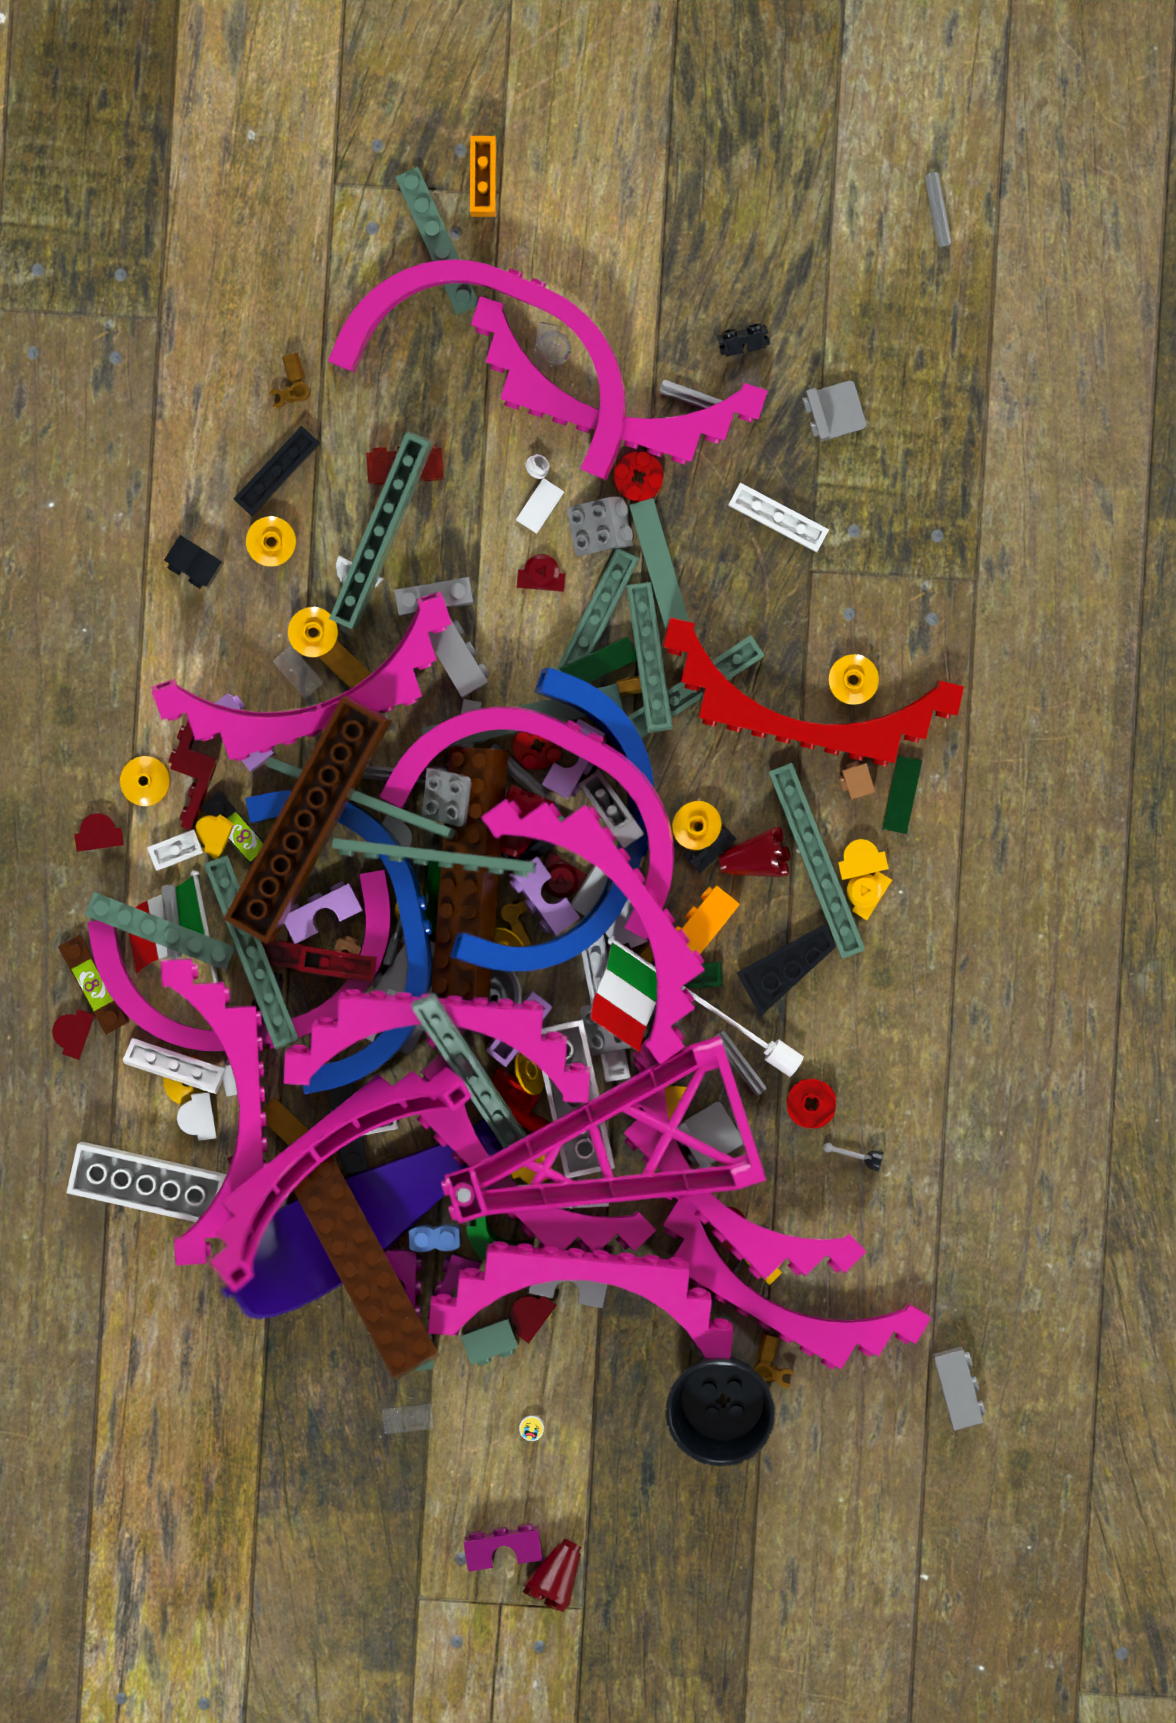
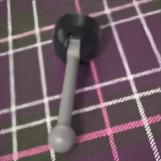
(872, 1158)

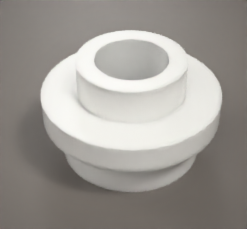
(537, 466)

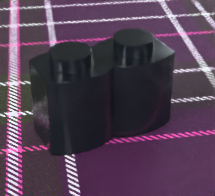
(194, 562)

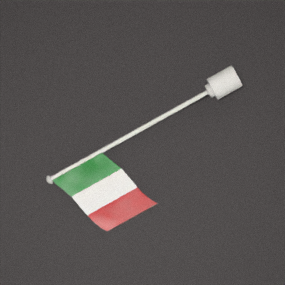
(191, 916)
(630, 994)

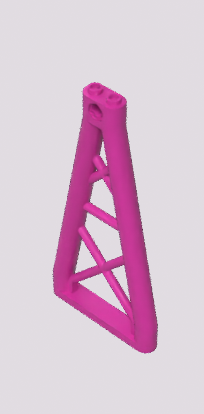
(548, 1140)

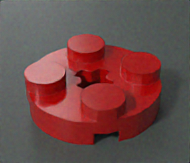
(625, 470)
(533, 758)
(825, 1105)

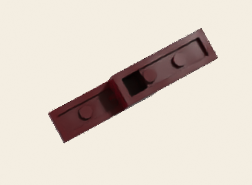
(196, 766)
(320, 960)

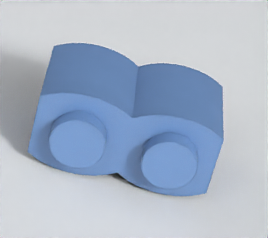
(427, 1237)

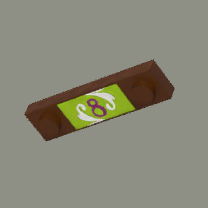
(87, 976)

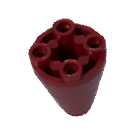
(526, 803)
(758, 856)
(555, 1576)

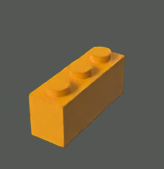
(483, 176)
(708, 918)

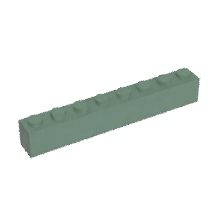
(381, 530)

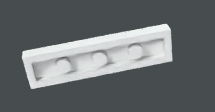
(778, 517)
(174, 1066)

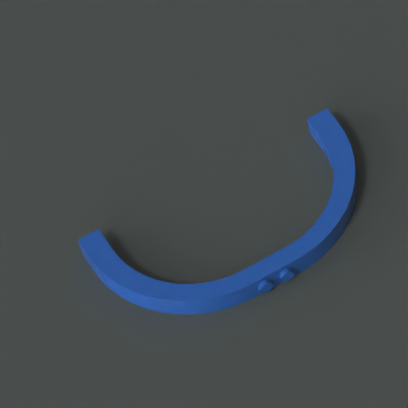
(609, 905)
(415, 929)

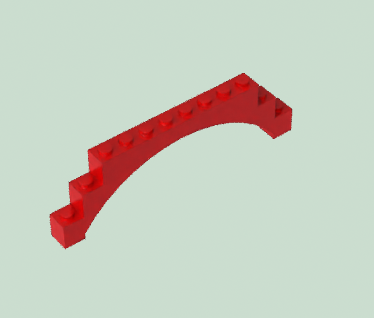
(870, 738)

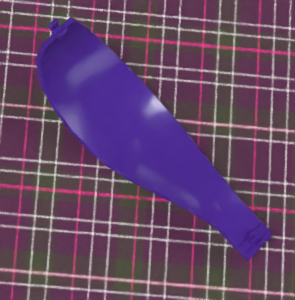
(290, 1259)

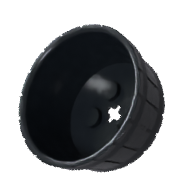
(716, 1432)

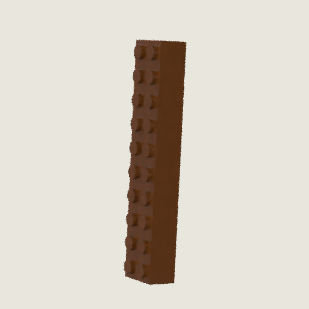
(307, 819)
(467, 896)
(364, 1269)

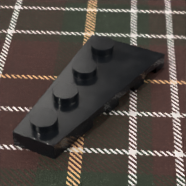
(782, 969)

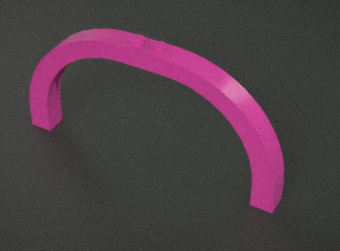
(387, 295)
(574, 740)
(120, 986)

